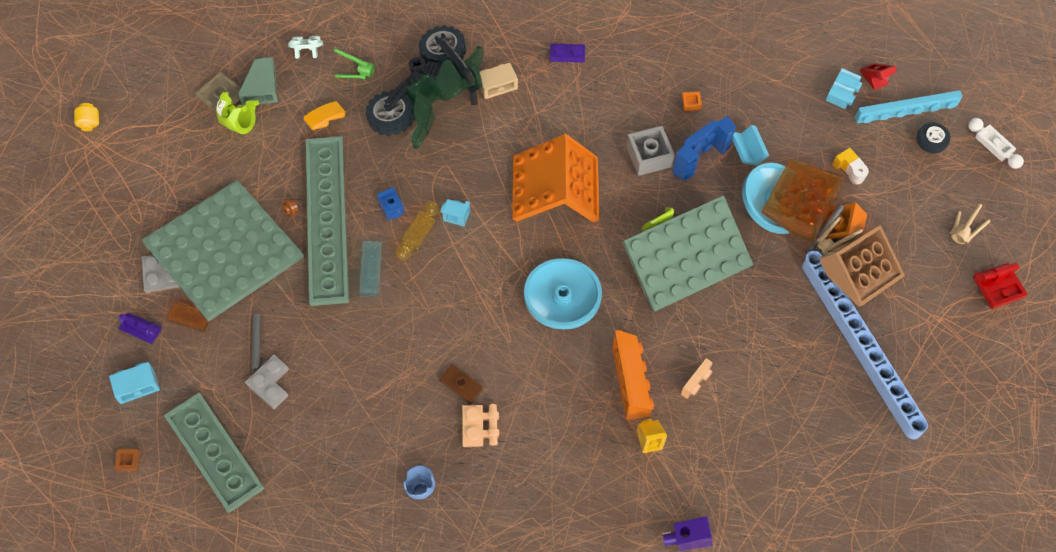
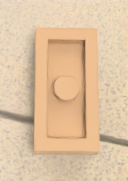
(702, 373)

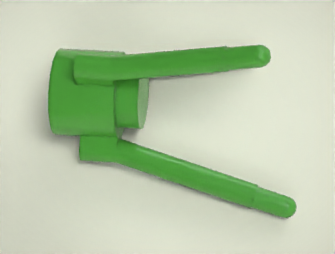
(364, 68)

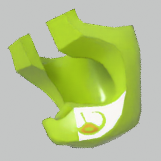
(239, 118)

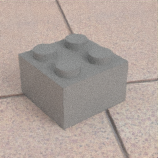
(650, 150)

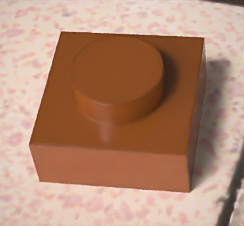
(127, 460)

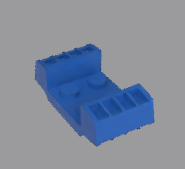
(713, 134)

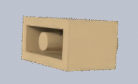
(498, 80)

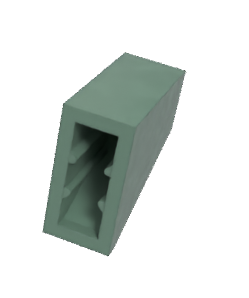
(260, 82)

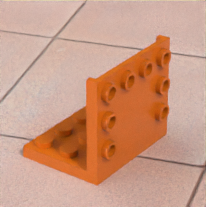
(555, 175)

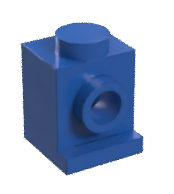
(390, 204)

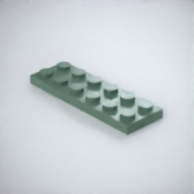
(214, 452)

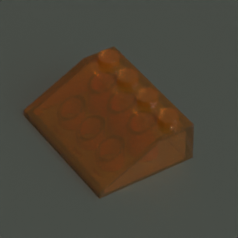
(803, 199)

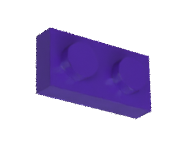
(567, 53)

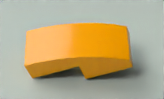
(322, 115)

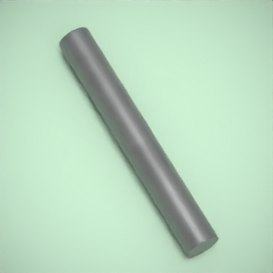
(836, 213)

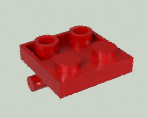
(1000, 285)

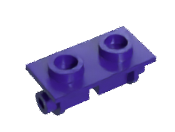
(139, 327)

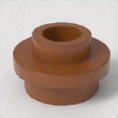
(289, 207)

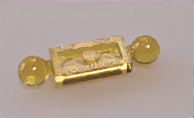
(417, 230)

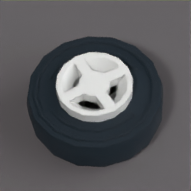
(932, 131)

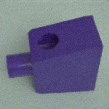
(698, 532)

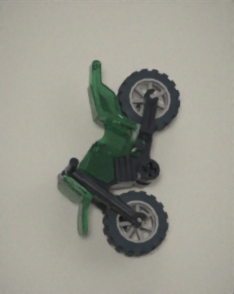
(438, 78)

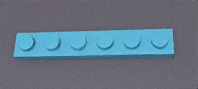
(909, 106)

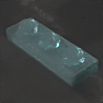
(370, 268)

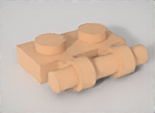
(473, 425)

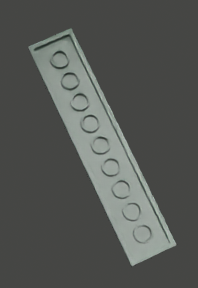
(326, 222)

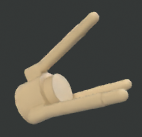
(962, 233)
(826, 245)

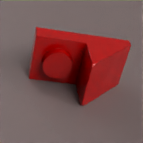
(878, 74)

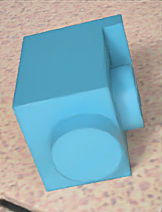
(455, 212)

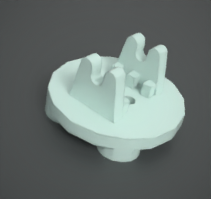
(299, 43)

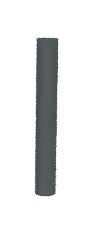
(255, 342)

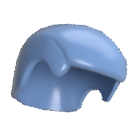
(419, 482)

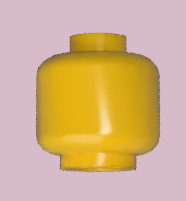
(86, 116)

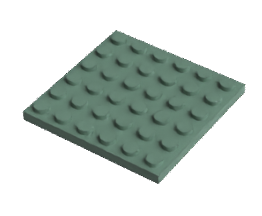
(222, 250)

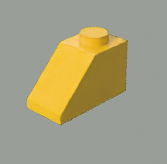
(651, 435)

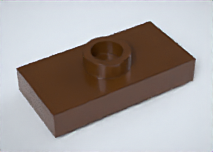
(461, 384)

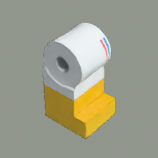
(851, 165)

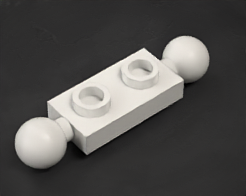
(995, 143)

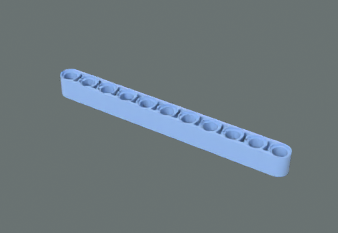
(862, 351)

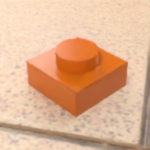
(691, 101)

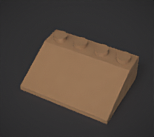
(863, 265)

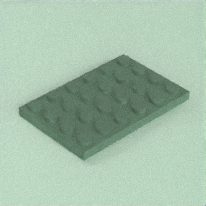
(687, 253)

